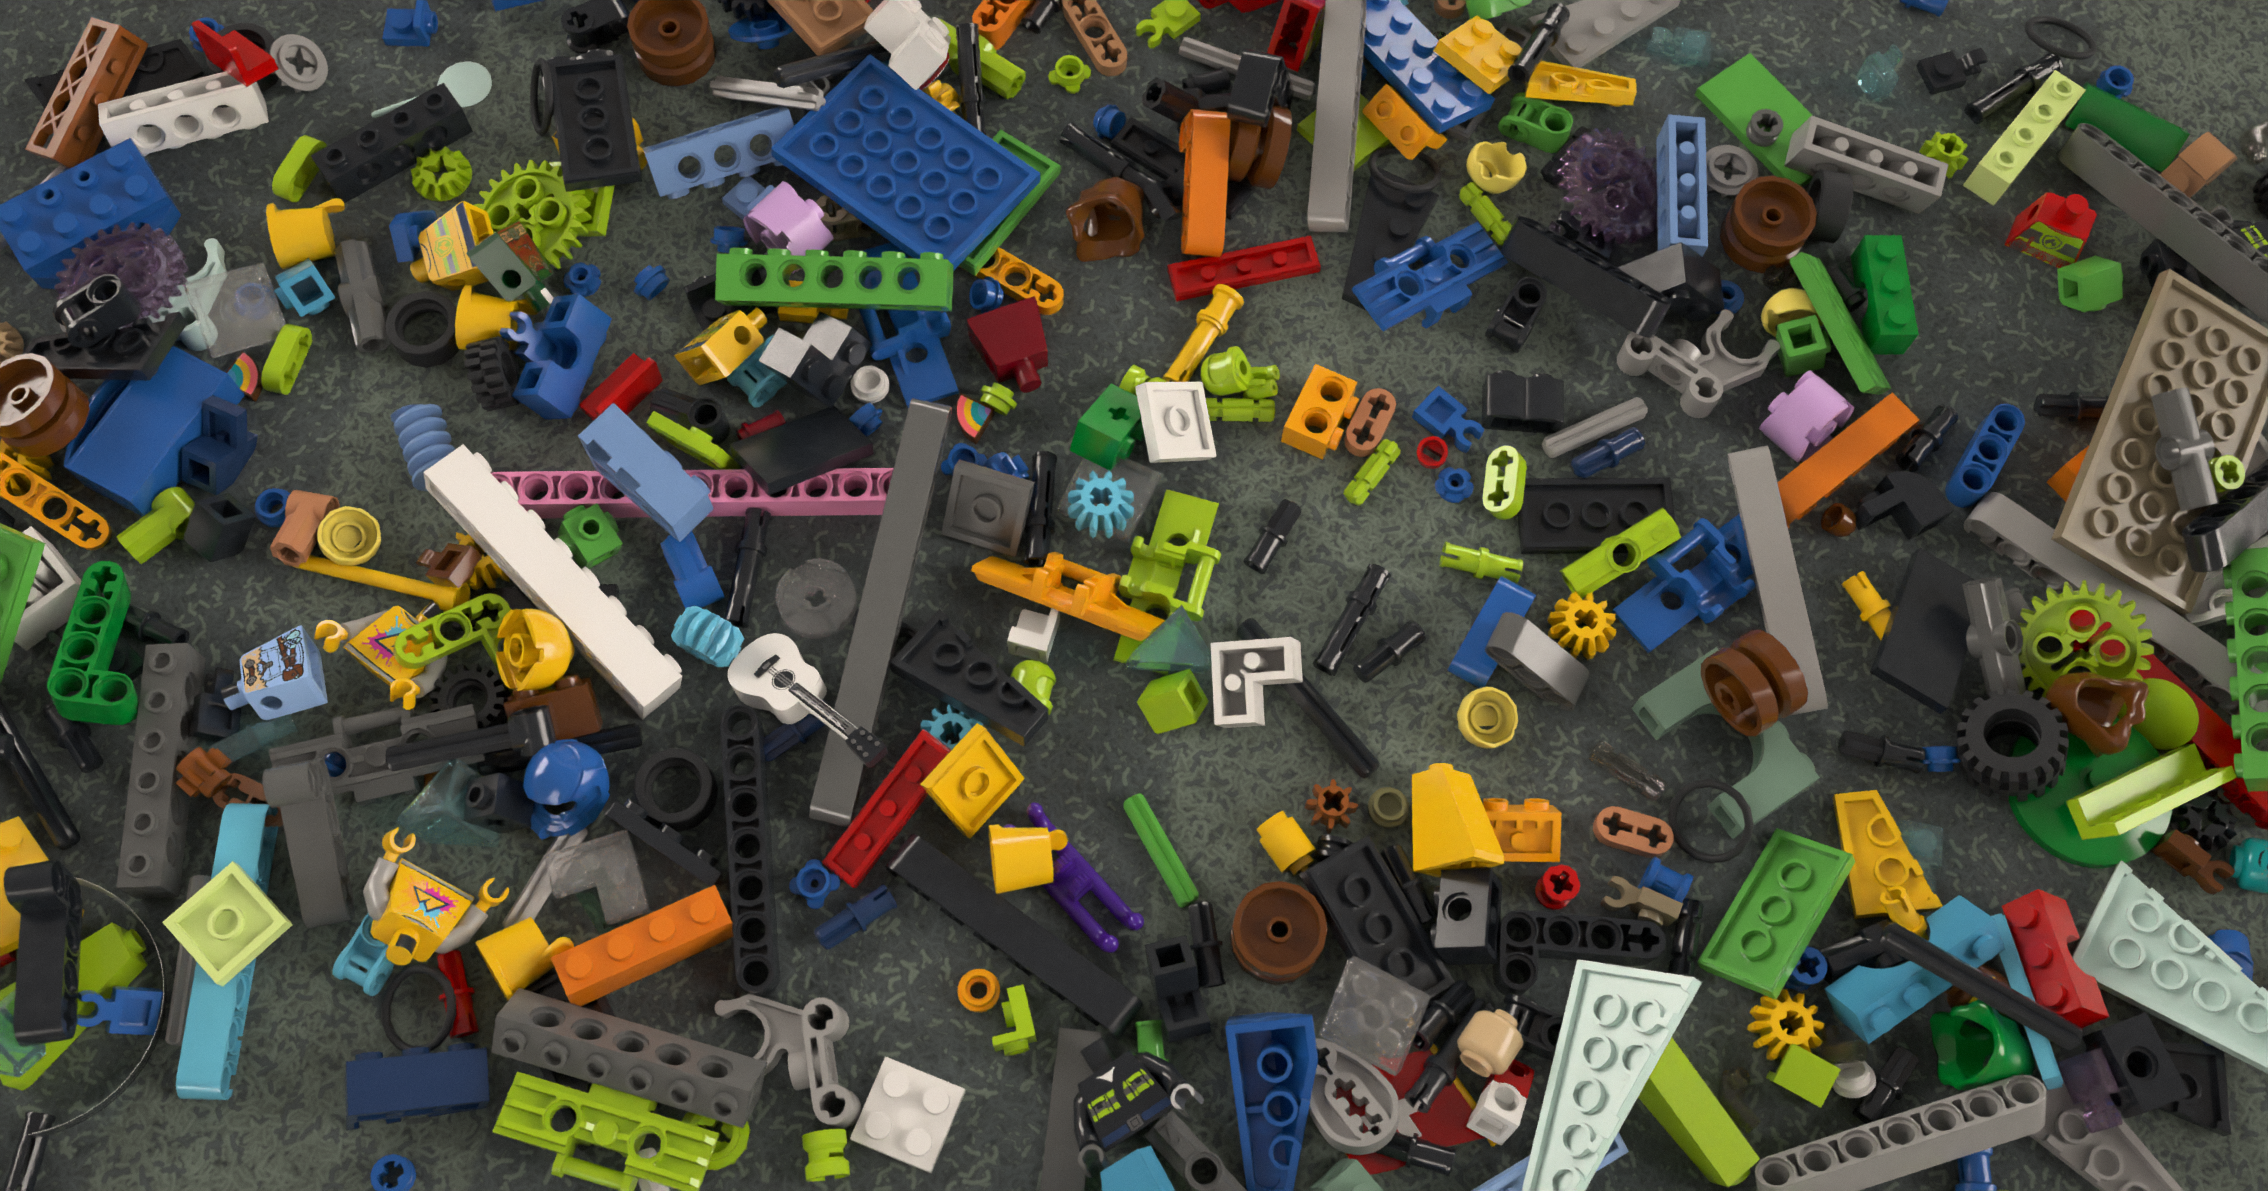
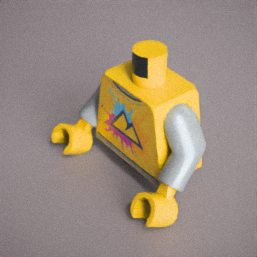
(372, 645)
(418, 910)

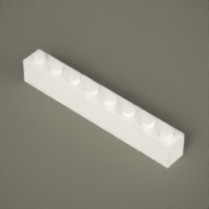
(553, 580)

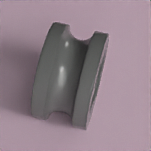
(1770, 119)

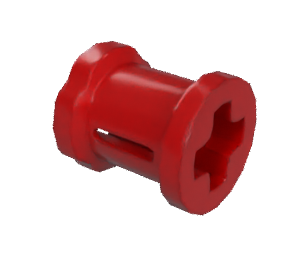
(1569, 887)

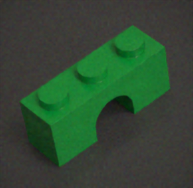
(1890, 314)

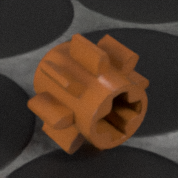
(203, 772)
(1332, 816)

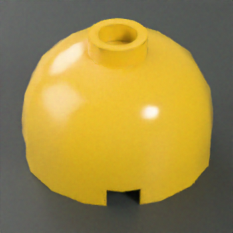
(534, 649)

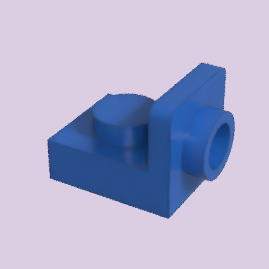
(410, 26)
(406, 230)

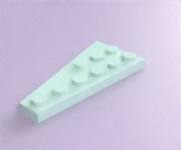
(2172, 970)
(1603, 1057)

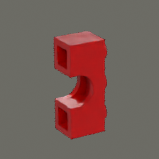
(2041, 932)

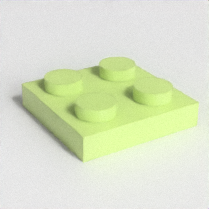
(227, 923)

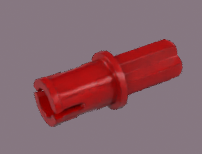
(453, 968)

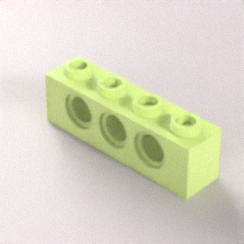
(2024, 137)

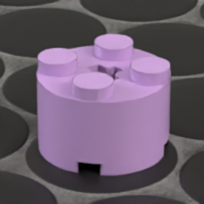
(787, 222)
(1806, 417)

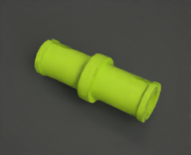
(1480, 562)

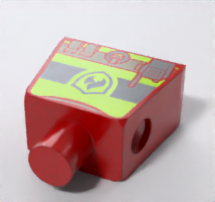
(1299, 23)
(2053, 229)

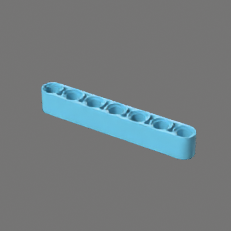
(216, 1011)

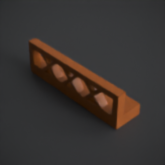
(106, 78)

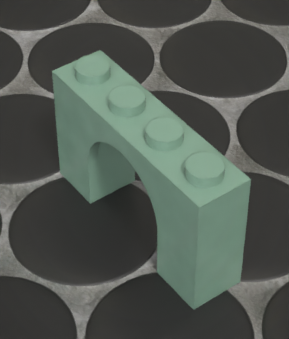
(1777, 768)

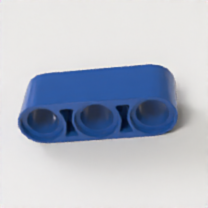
(1995, 445)
(1471, 660)

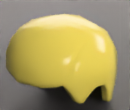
(1495, 159)
(1785, 307)
(343, 530)
(1487, 708)

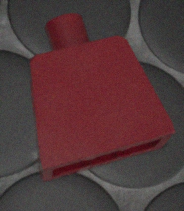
(1011, 342)

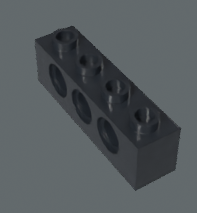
(392, 143)

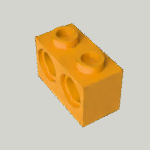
(1314, 410)

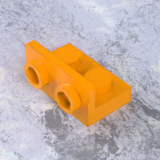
(1401, 123)
(1527, 830)

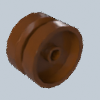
(672, 40)
(1260, 150)
(1767, 223)
(39, 406)
(1754, 682)
(1289, 909)

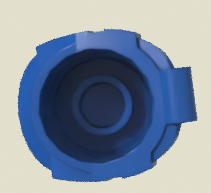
(563, 775)

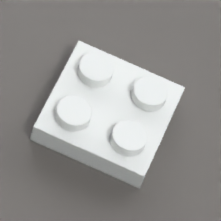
(1175, 421)
(908, 1115)

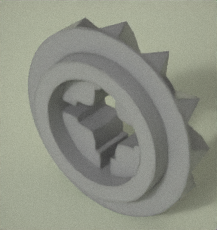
(307, 55)
(1742, 166)

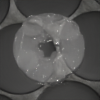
(805, 580)

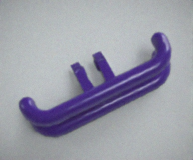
(1076, 877)

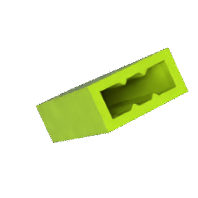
(106, 960)
(1696, 1119)

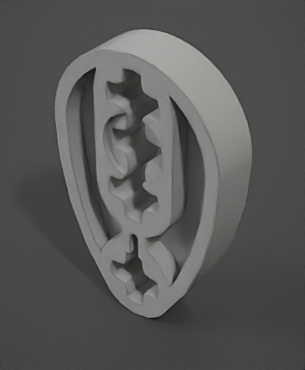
(1368, 1087)

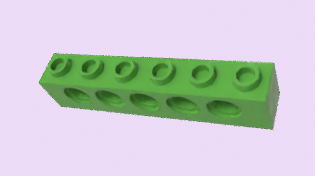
(736, 288)
(2249, 688)

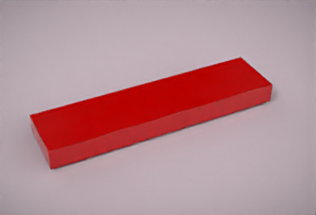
(1244, 267)
(886, 811)

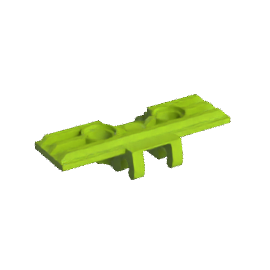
(1158, 567)
(609, 1121)

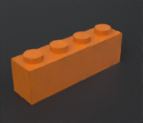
(643, 946)

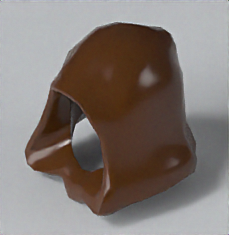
(1104, 236)
(2092, 704)

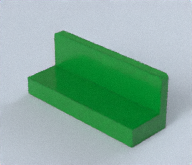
(2132, 127)

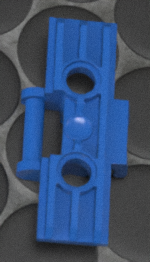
(1401, 292)
(914, 329)
(1702, 590)

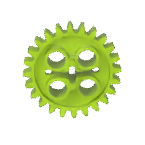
(529, 199)
(2054, 620)

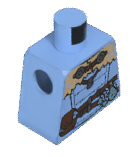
(279, 677)

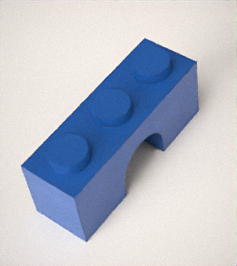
(578, 334)

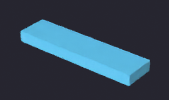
(2018, 981)

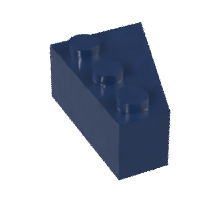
(415, 1084)

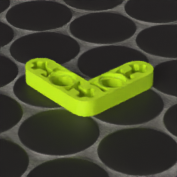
(486, 632)

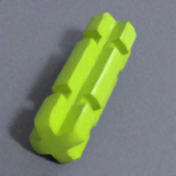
(1485, 212)
(1241, 409)
(1371, 472)

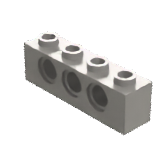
(1875, 165)

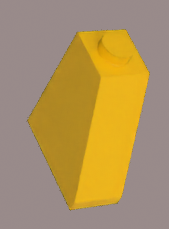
(1450, 823)

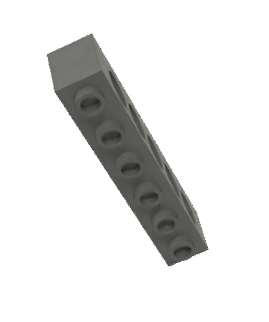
(155, 804)
(629, 1057)

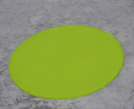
(2169, 716)

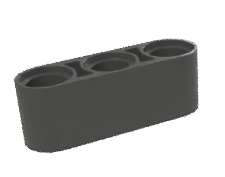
(1537, 661)

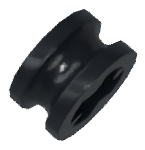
(1329, 846)

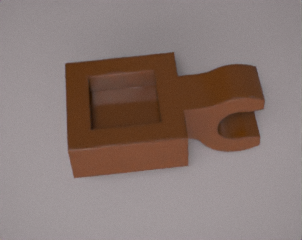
(451, 566)
(2188, 858)

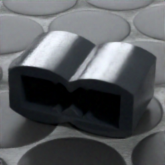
(1522, 403)

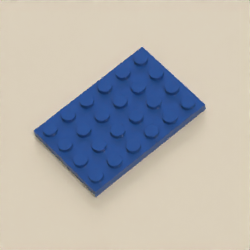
(906, 164)

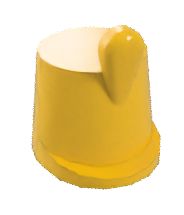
(302, 232)
(484, 315)
(1023, 856)
(519, 955)

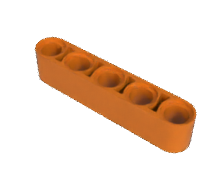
(1844, 456)

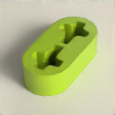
(297, 169)
(286, 359)
(1510, 482)

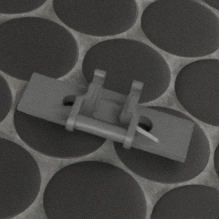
(366, 765)

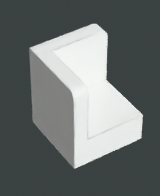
(1034, 635)

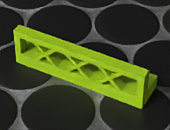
(2145, 793)

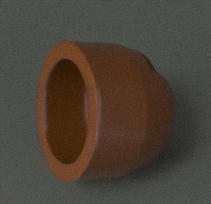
(1842, 516)

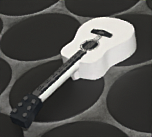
(776, 679)

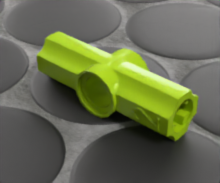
(996, 71)
(1641, 542)

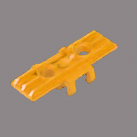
(1091, 602)

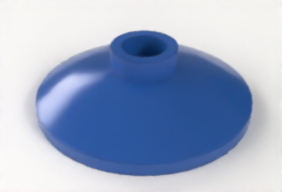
(761, 31)

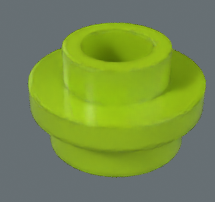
(998, 398)

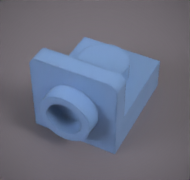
(745, 196)

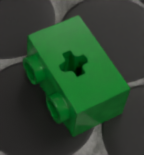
(1109, 428)

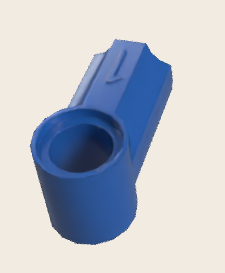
(693, 577)

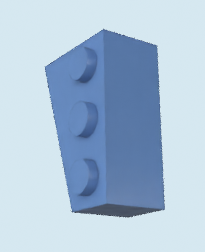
(646, 472)

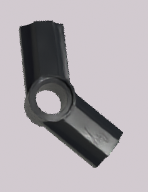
(1177, 103)

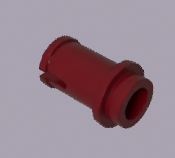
(768, 422)

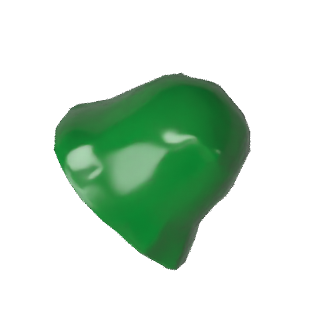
(1964, 1047)

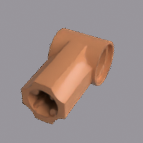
(299, 531)

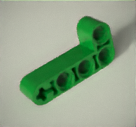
(99, 640)

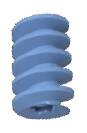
(421, 438)

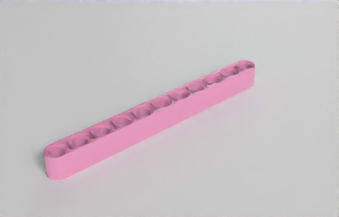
(563, 485)

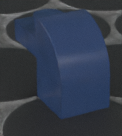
(223, 449)

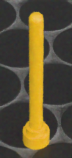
(443, 596)

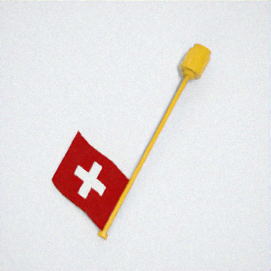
(1451, 1110)

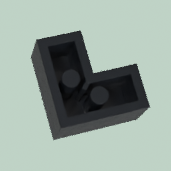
(1682, 277)
(820, 361)

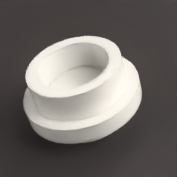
(869, 384)
(1854, 1080)

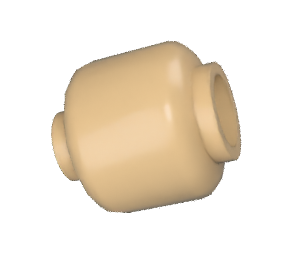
(1490, 1042)

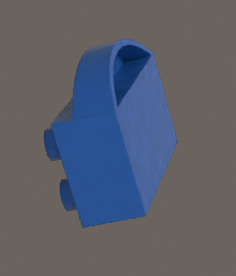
(79, 202)
(139, 441)

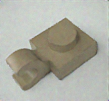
(1645, 902)

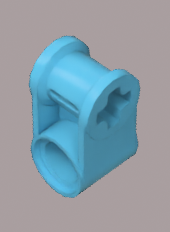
(756, 378)
(365, 952)

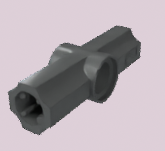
(362, 295)
(2184, 449)
(1994, 636)
(1183, 1150)

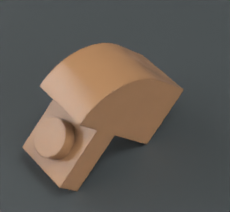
(2199, 164)

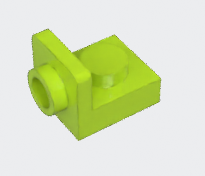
(1016, 1014)

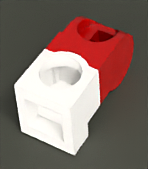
(1502, 1103)

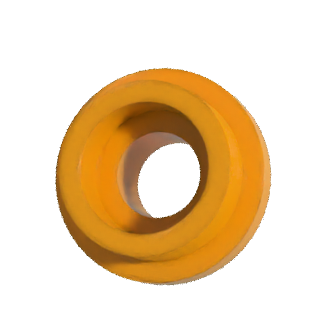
(974, 977)

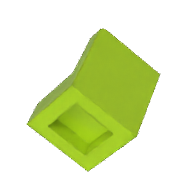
(1172, 701)
(1805, 1075)

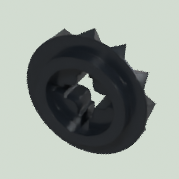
(2214, 835)

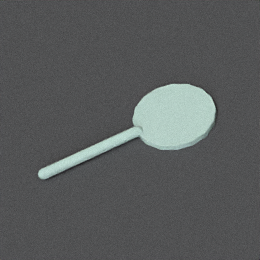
(466, 82)

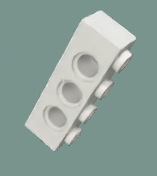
(164, 106)

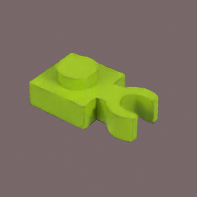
(1168, 17)

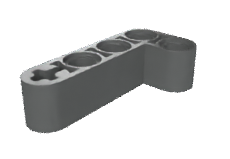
(312, 839)

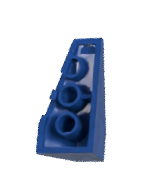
(1273, 1083)

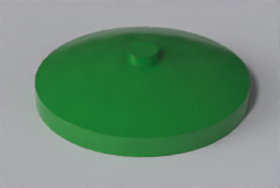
(2050, 820)

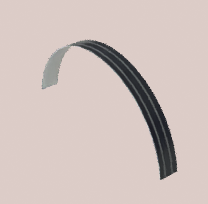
(144, 1060)

